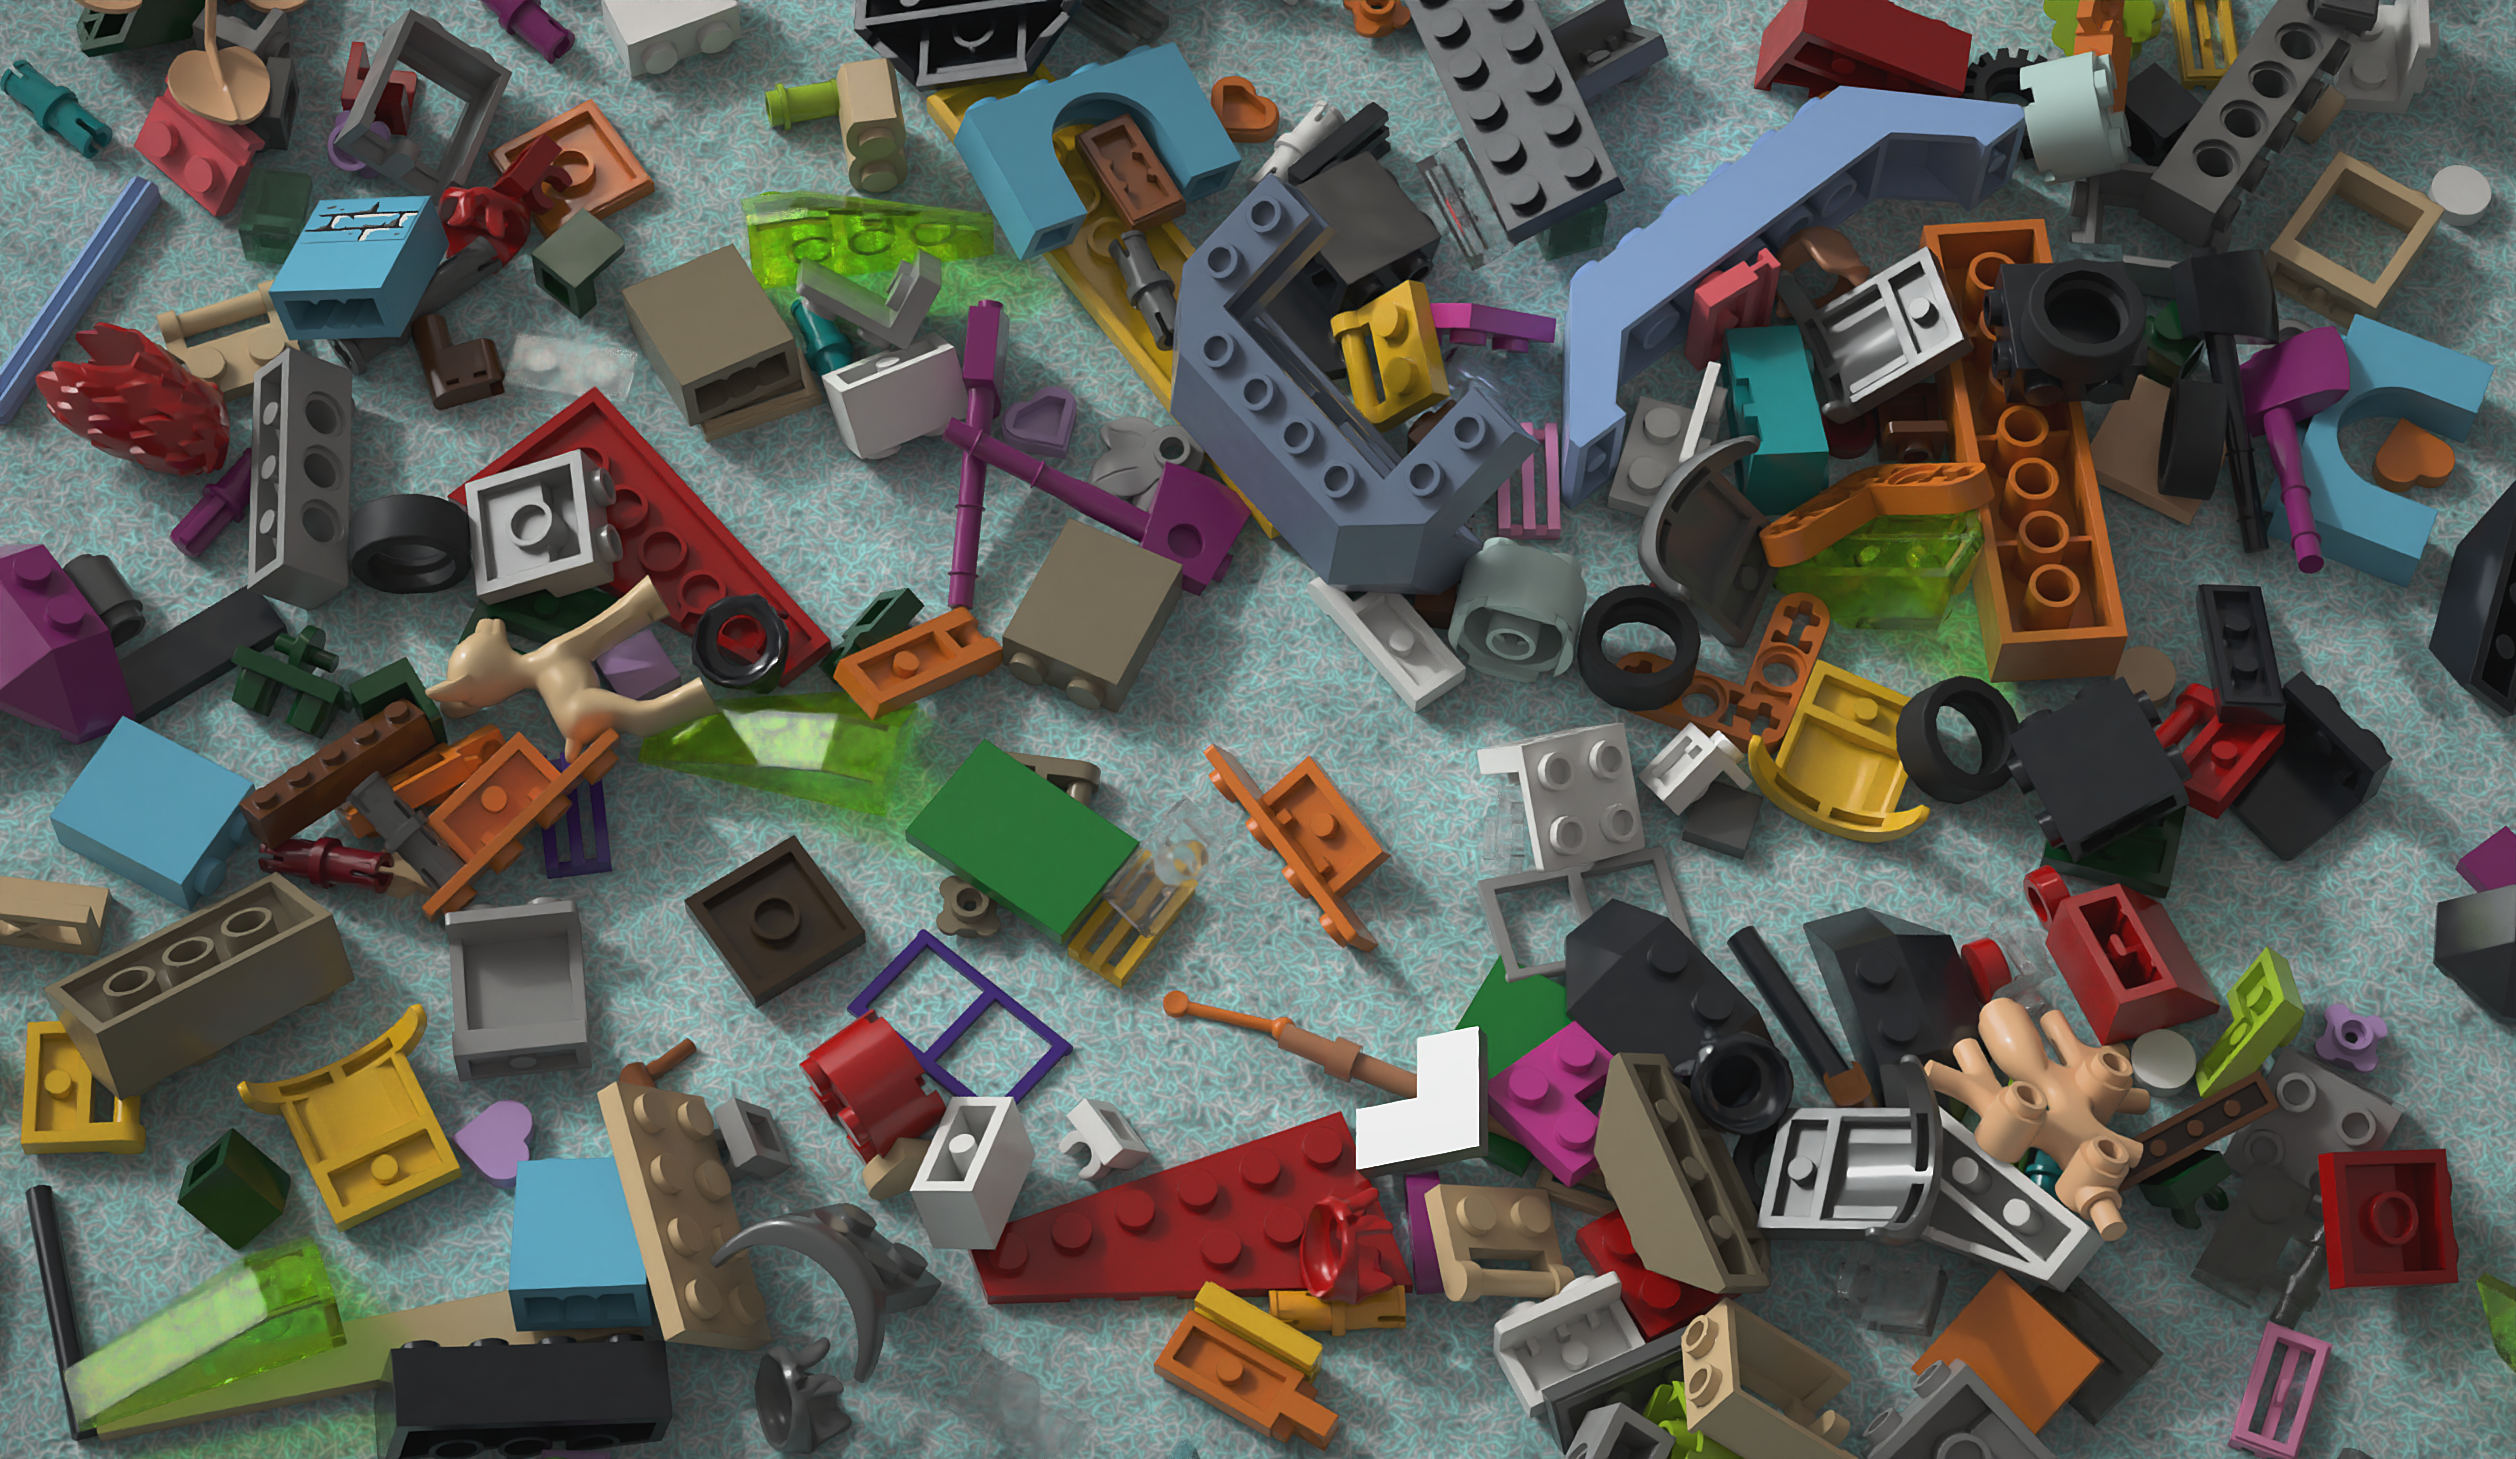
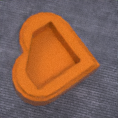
(1243, 112)
(2412, 458)

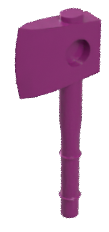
(984, 384)
(2285, 388)
(1187, 520)

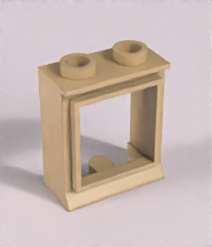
(1740, 1347)

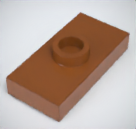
(1130, 174)

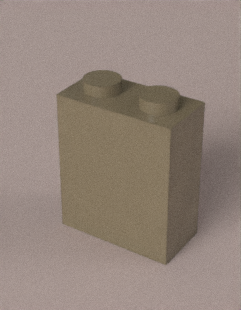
(712, 334)
(1091, 616)

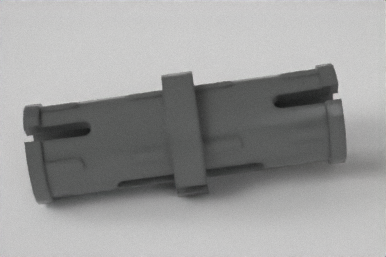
(1148, 286)
(405, 831)

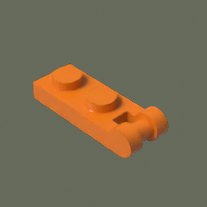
(918, 663)

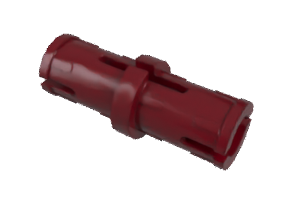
(329, 863)

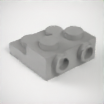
(542, 528)
(1952, 1420)

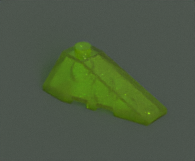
(853, 234)
(793, 746)
(230, 1327)

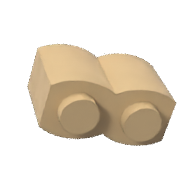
(872, 125)

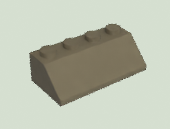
(201, 985)

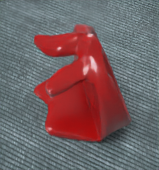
(487, 214)
(1343, 1267)

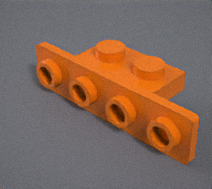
(502, 806)
(1315, 833)

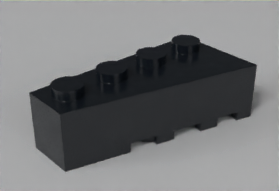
(521, 1397)

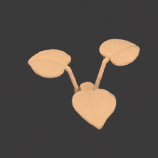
(214, 84)

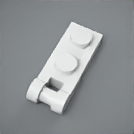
(1394, 642)

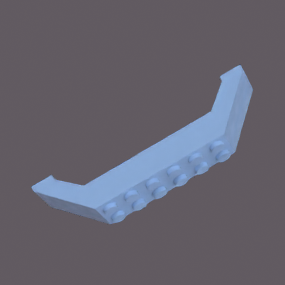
(1803, 176)

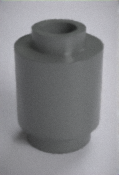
(108, 595)

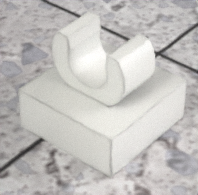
(1107, 1135)

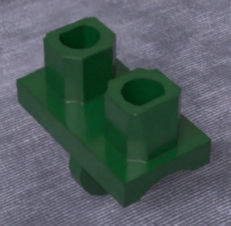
(316, 697)

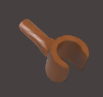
(645, 1075)

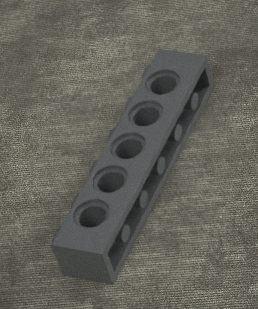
(2244, 121)

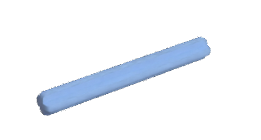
(75, 293)

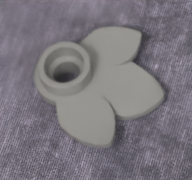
(1136, 458)

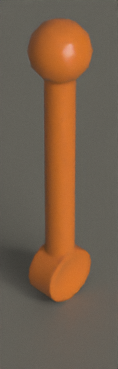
(1177, 1005)

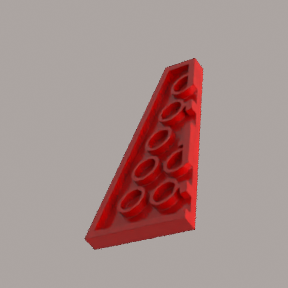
(667, 534)
(1208, 1220)

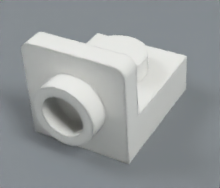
(1689, 765)

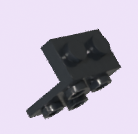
(2315, 776)

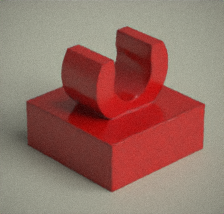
(528, 172)

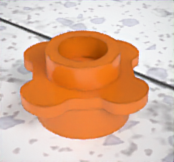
(1377, 22)

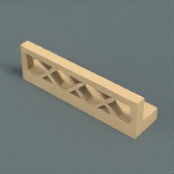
(53, 915)

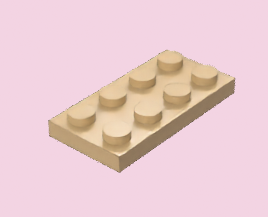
(683, 1216)

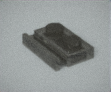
(2122, 1347)

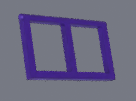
(990, 994)

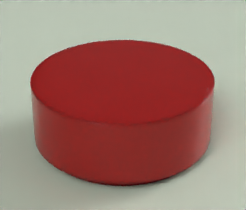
(2044, 892)
(1985, 968)

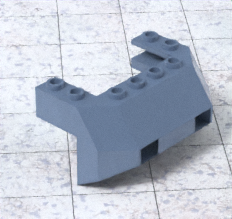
(1298, 440)

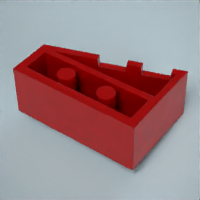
(1862, 47)

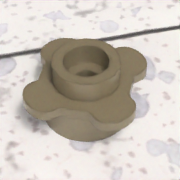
(958, 921)

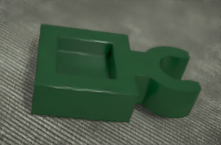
(881, 620)

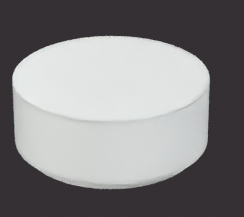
(2462, 194)
(2162, 1063)

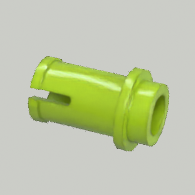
(801, 103)

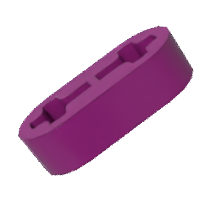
(1423, 1252)

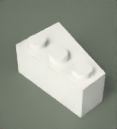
(2004, 1217)

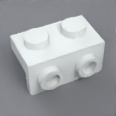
(1563, 1337)

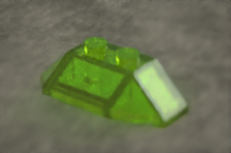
(1893, 571)

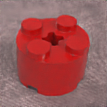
(872, 1086)

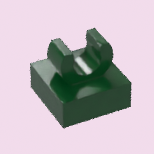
(2187, 1181)

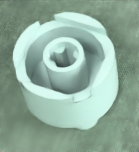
(2073, 117)
(1518, 610)

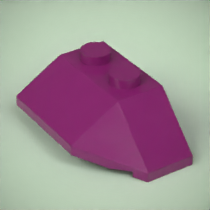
(55, 650)

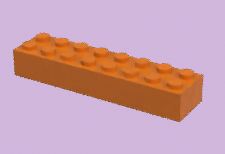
(2046, 560)

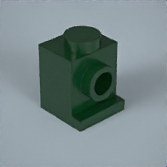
(2168, 352)

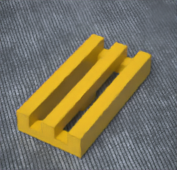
(2208, 75)
(1098, 962)
(1260, 1329)

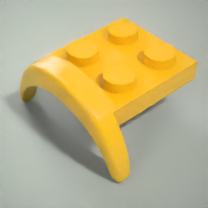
(1840, 760)
(364, 1126)

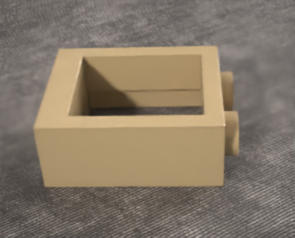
(2302, 271)

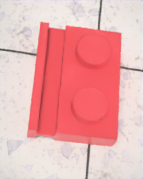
(198, 153)
(1728, 301)

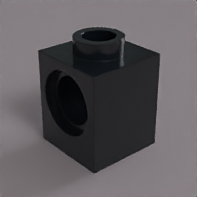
(2157, 113)

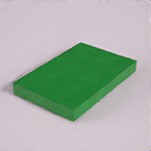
(1021, 841)
(1516, 1021)

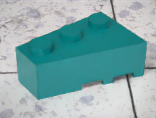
(1774, 400)

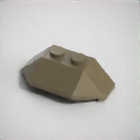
(1676, 1181)

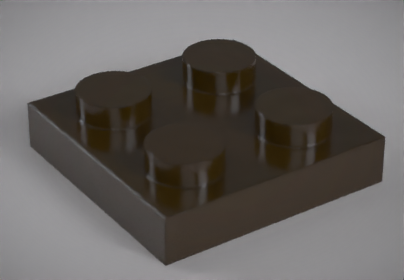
(775, 921)

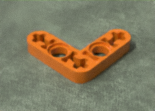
(1870, 493)
(1757, 694)

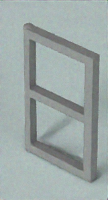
(1573, 877)

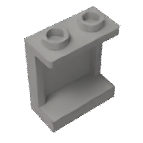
(518, 989)

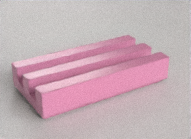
(1528, 528)
(2263, 1444)

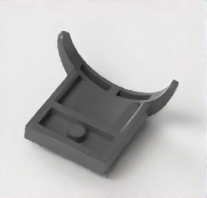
(1880, 333)
(1706, 544)
(1857, 1170)
(867, 1267)

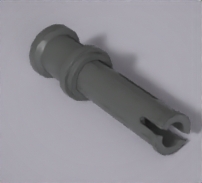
(449, 282)

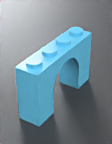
(1014, 157)
(2390, 378)

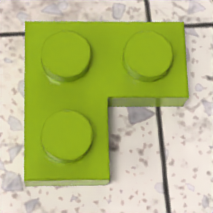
(2265, 1016)

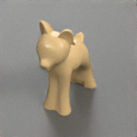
(489, 671)

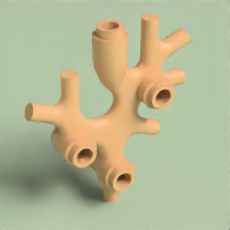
(2079, 1099)

